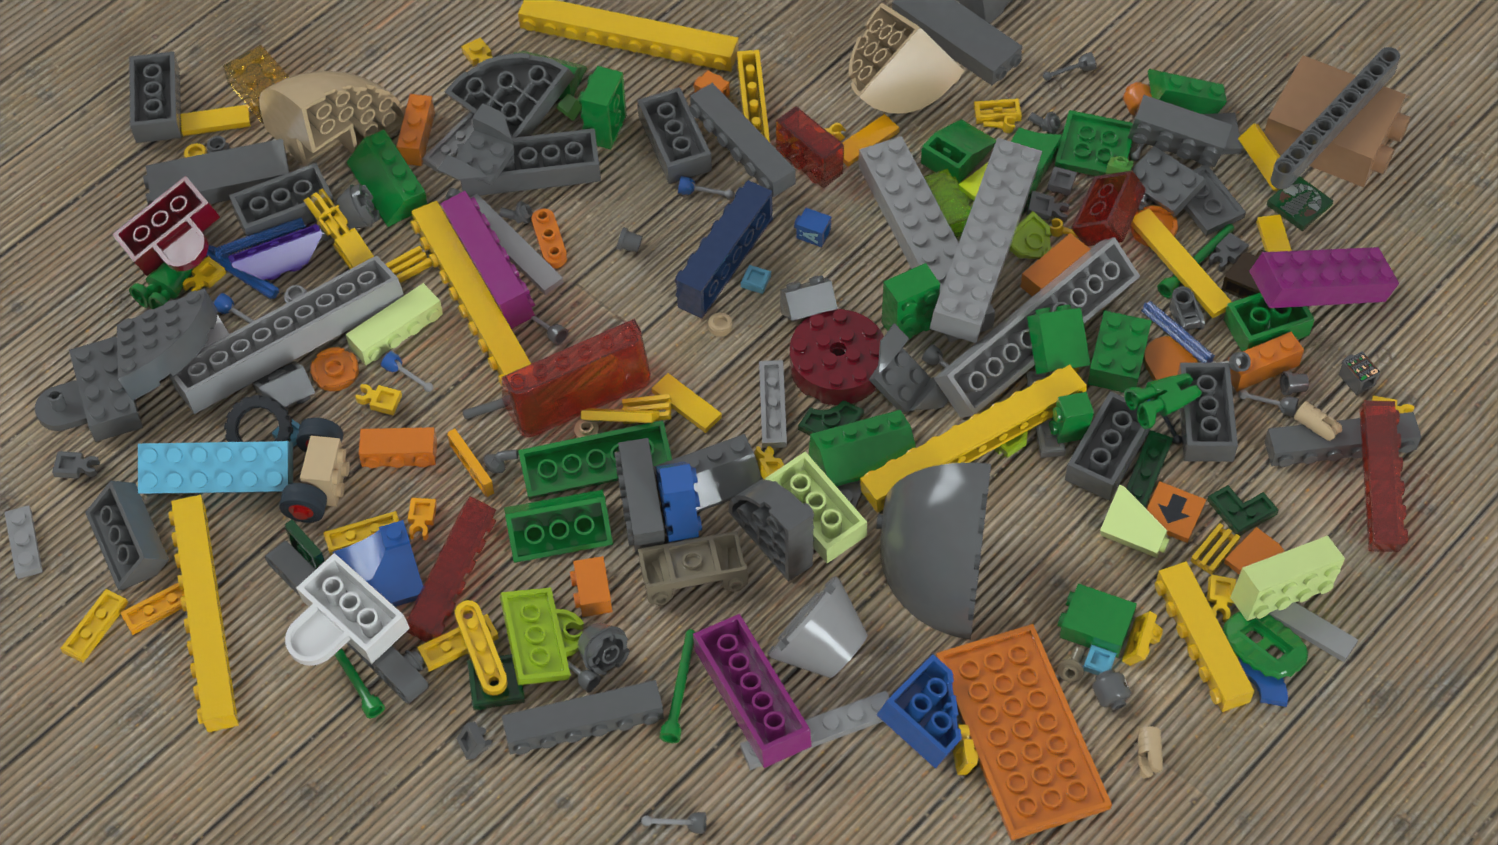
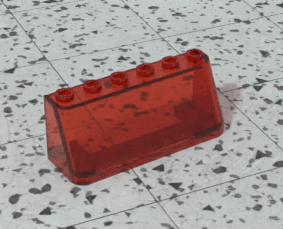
(576, 379)

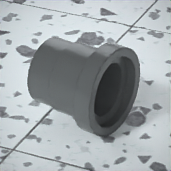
(629, 241)
(1293, 383)

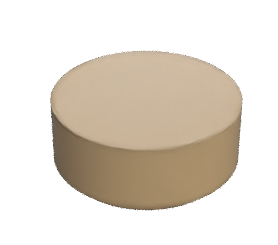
(720, 324)

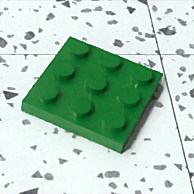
(1091, 142)

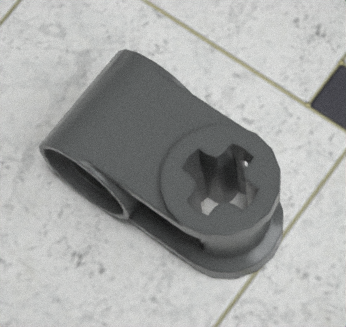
(1187, 313)

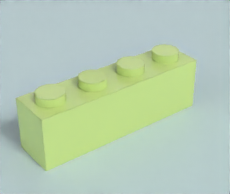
(394, 324)

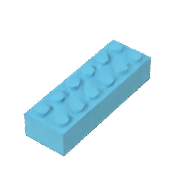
(214, 467)

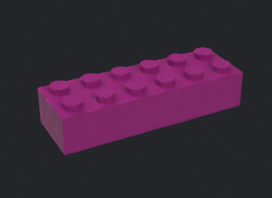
(489, 258)
(1323, 277)
(752, 690)

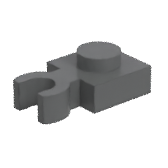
(1045, 207)
(1230, 250)
(72, 464)

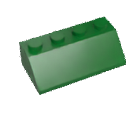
(387, 177)
(861, 446)
(558, 526)

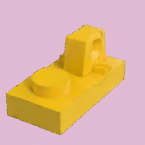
(1142, 634)

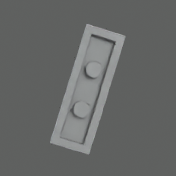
(23, 542)

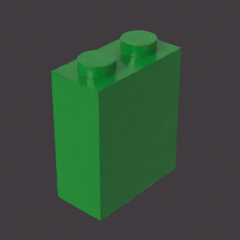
(1058, 339)
(1096, 619)

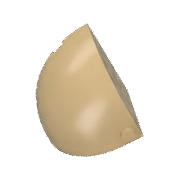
(899, 65)

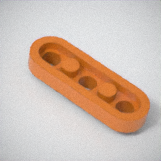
(550, 244)

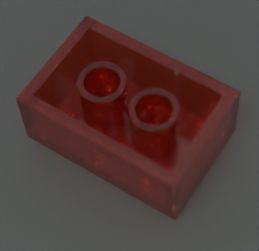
(809, 147)
(1108, 208)

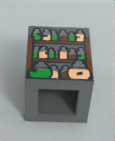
(1359, 372)

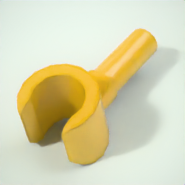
(1007, 126)
(836, 130)
(1058, 229)

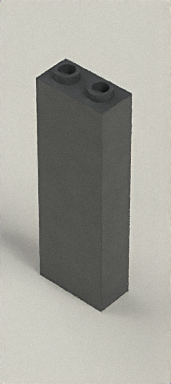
(964, 36)
(220, 172)

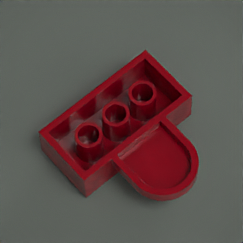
(169, 230)

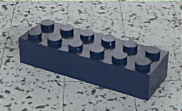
(724, 249)

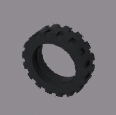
(253, 402)

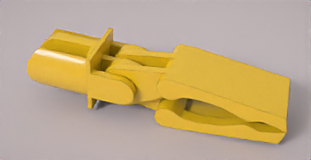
(350, 244)

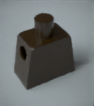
(1239, 280)

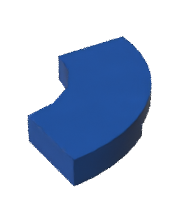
(1270, 689)

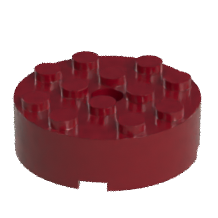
(835, 356)

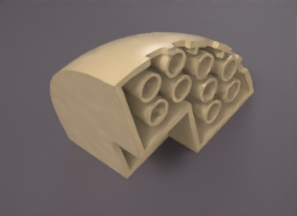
(327, 108)

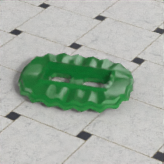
(1273, 634)

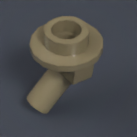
(1071, 669)

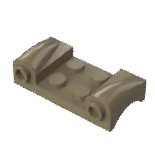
(692, 564)

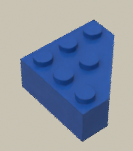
(679, 500)
(925, 711)

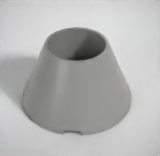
(822, 633)

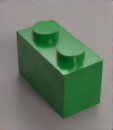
(1071, 417)

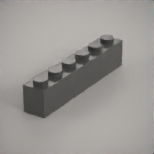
(742, 139)
(1301, 445)
(583, 717)

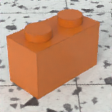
(592, 586)

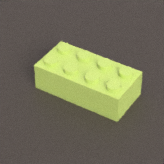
(835, 518)
(1287, 578)

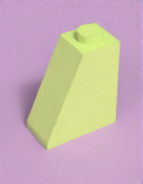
(1134, 525)

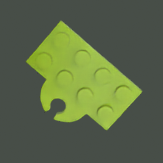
(539, 635)

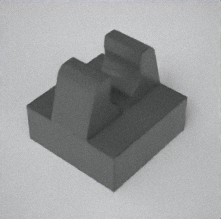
(1061, 181)
(472, 740)

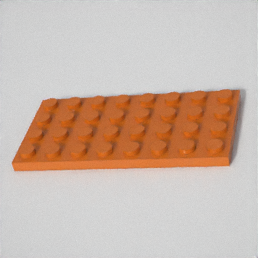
(1024, 733)

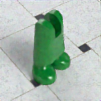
(162, 285)
(1165, 397)

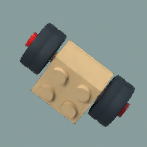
(321, 472)

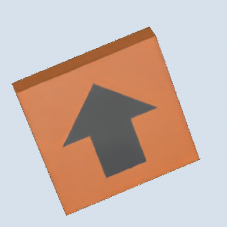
(1176, 510)

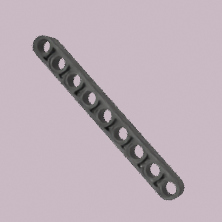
(1335, 118)
(389, 666)

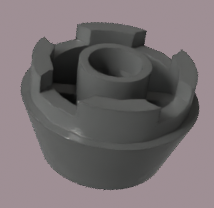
(357, 207)
(603, 647)

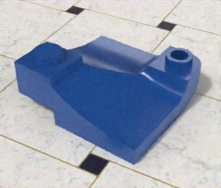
(386, 563)

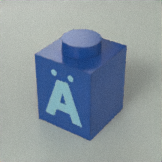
(813, 227)

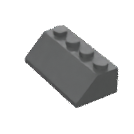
(721, 470)
(126, 534)

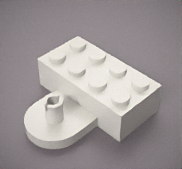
(340, 612)

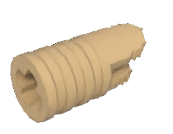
(1318, 421)
(1149, 751)

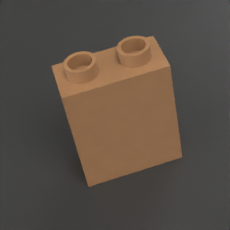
(1360, 144)

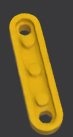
(481, 647)

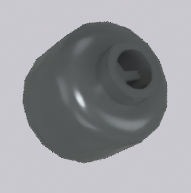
(1111, 689)

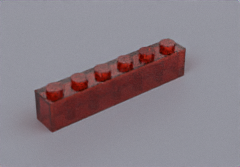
(1382, 476)
(449, 570)

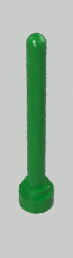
(1169, 284)
(371, 705)
(671, 730)

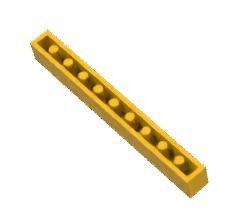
(629, 33)
(469, 290)
(978, 434)
(204, 614)

